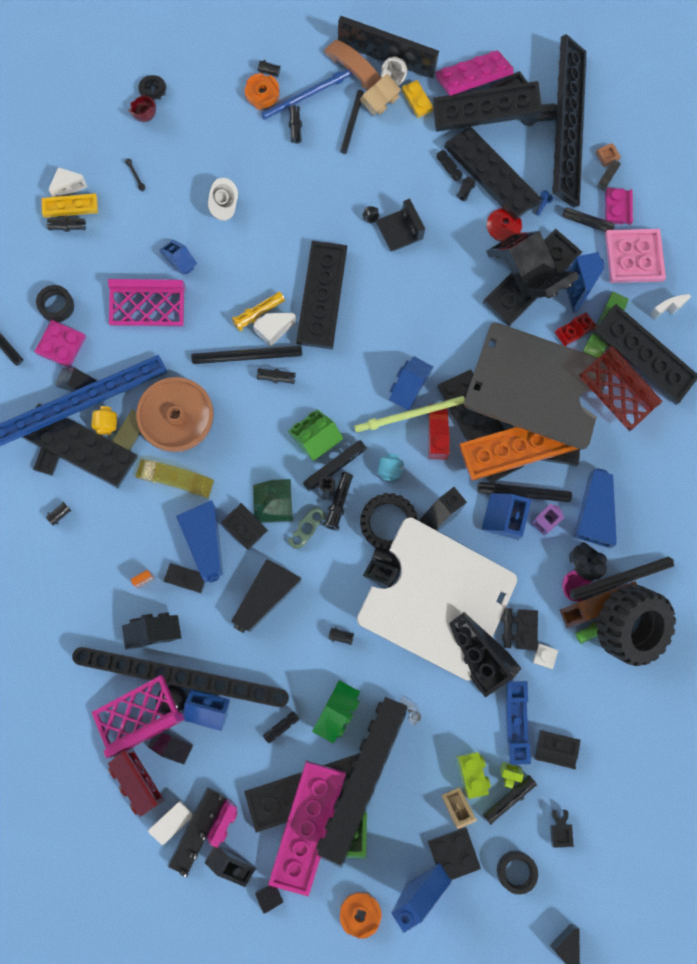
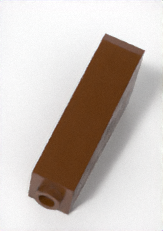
(587, 609)

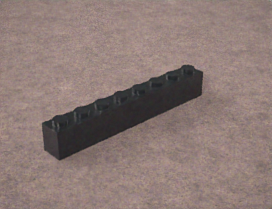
(362, 783)

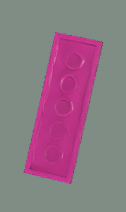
(310, 811)

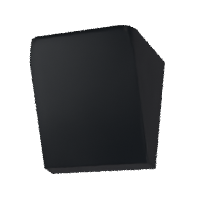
(268, 898)

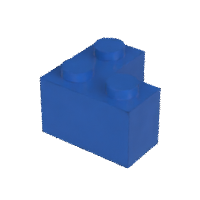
(411, 380)

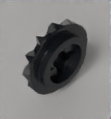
(146, 84)

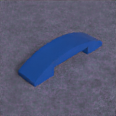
(517, 722)

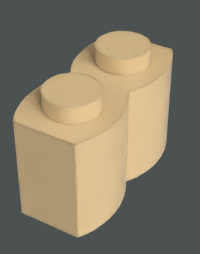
(380, 95)

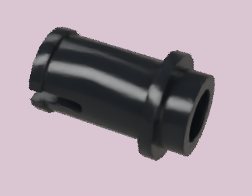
(269, 68)
(467, 186)
(57, 514)
(340, 636)

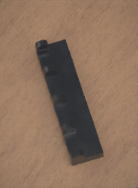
(196, 831)

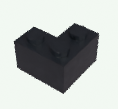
(151, 630)

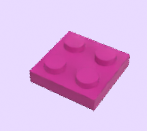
(60, 344)

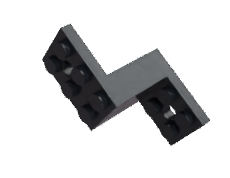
(532, 265)

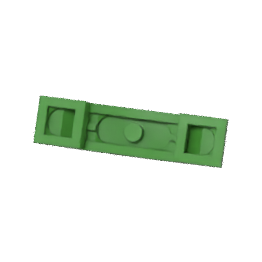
(594, 345)

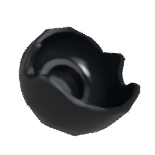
(179, 698)

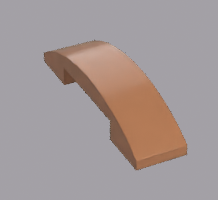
(353, 62)

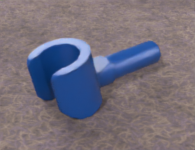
(546, 199)

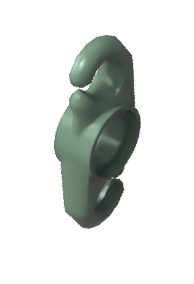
(306, 536)

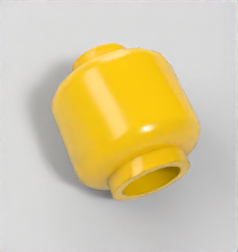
(104, 421)

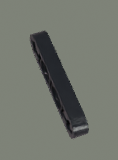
(335, 465)

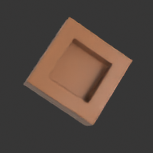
(607, 154)

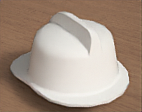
(222, 199)

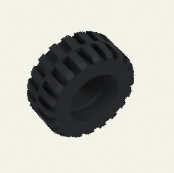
(652, 632)

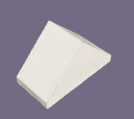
(66, 183)

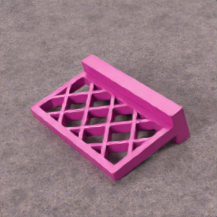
(146, 286)
(139, 734)

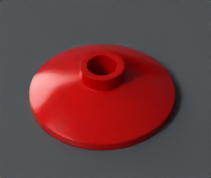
(500, 230)

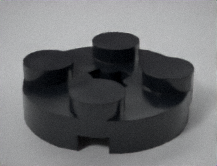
(584, 554)

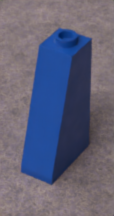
(597, 512)
(203, 539)
(420, 897)

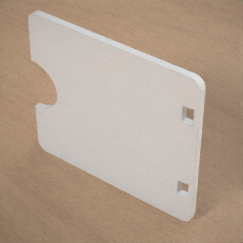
(434, 588)

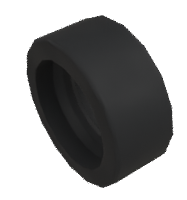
(50, 291)
(533, 870)

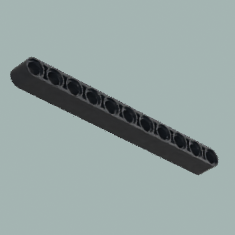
(171, 676)

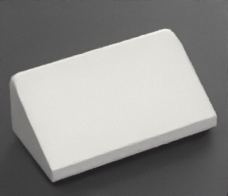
(171, 823)

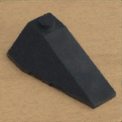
(488, 661)

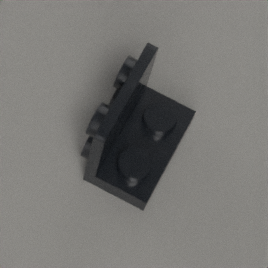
(401, 227)

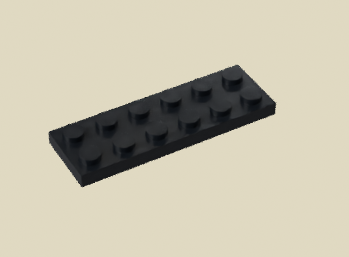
(384, 45)
(487, 106)
(492, 173)
(322, 295)
(506, 298)
(646, 354)
(471, 423)
(85, 450)
(272, 801)

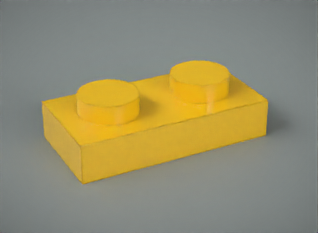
(417, 98)

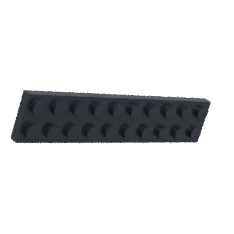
(569, 122)

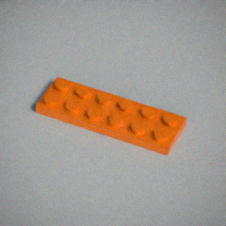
(508, 451)

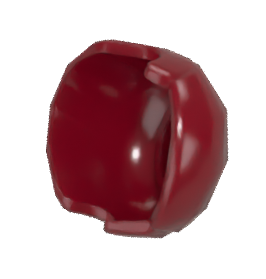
(143, 108)

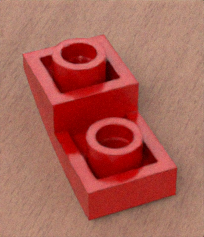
(575, 329)

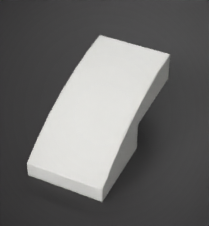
(671, 305)

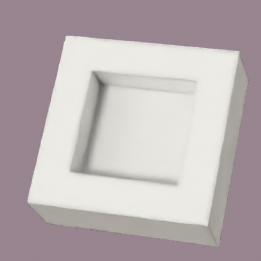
(545, 656)

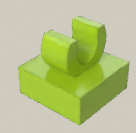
(511, 774)

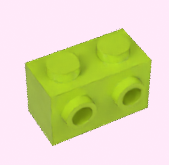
(472, 774)

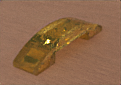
(175, 477)

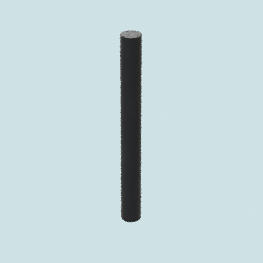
(350, 127)

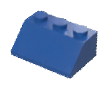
(588, 269)

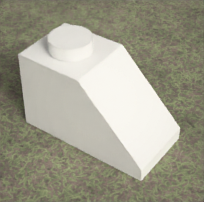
(273, 326)

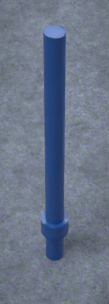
(337, 78)

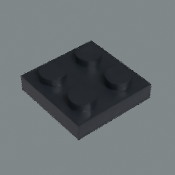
(455, 853)

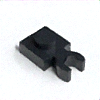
(561, 832)

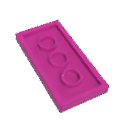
(474, 72)

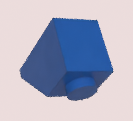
(178, 257)

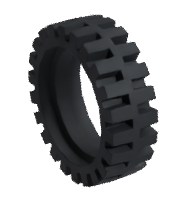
(374, 503)

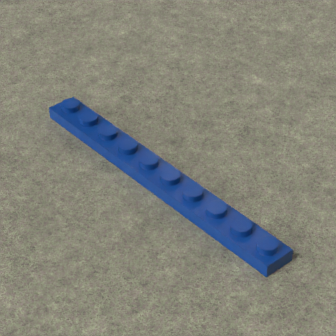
(81, 399)

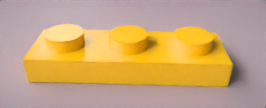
(69, 205)

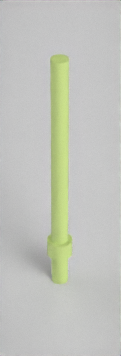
(373, 424)

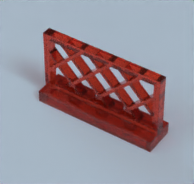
(629, 380)

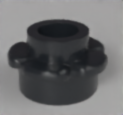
(370, 214)

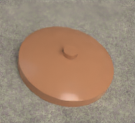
(175, 414)

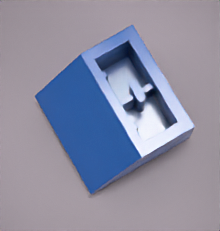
(506, 515)

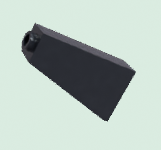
(444, 510)
(266, 592)

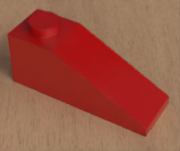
(438, 434)

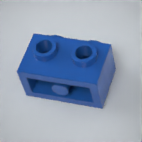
(206, 710)

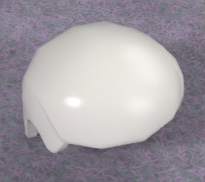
(395, 68)

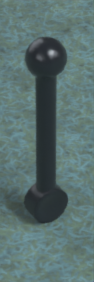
(141, 186)

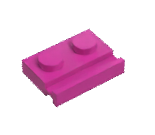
(619, 206)
(219, 828)

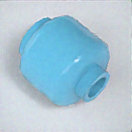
(391, 467)

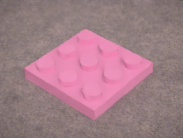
(635, 256)

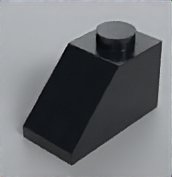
(229, 866)

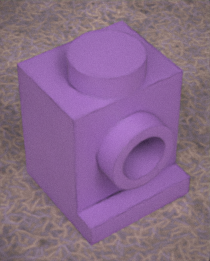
(542, 524)

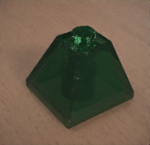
(273, 501)

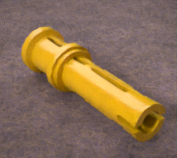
(252, 314)

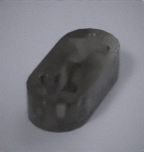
(608, 175)

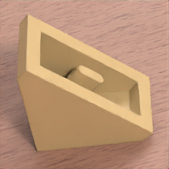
(458, 808)

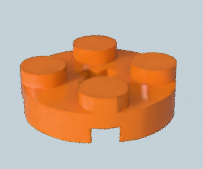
(265, 99)
(371, 921)

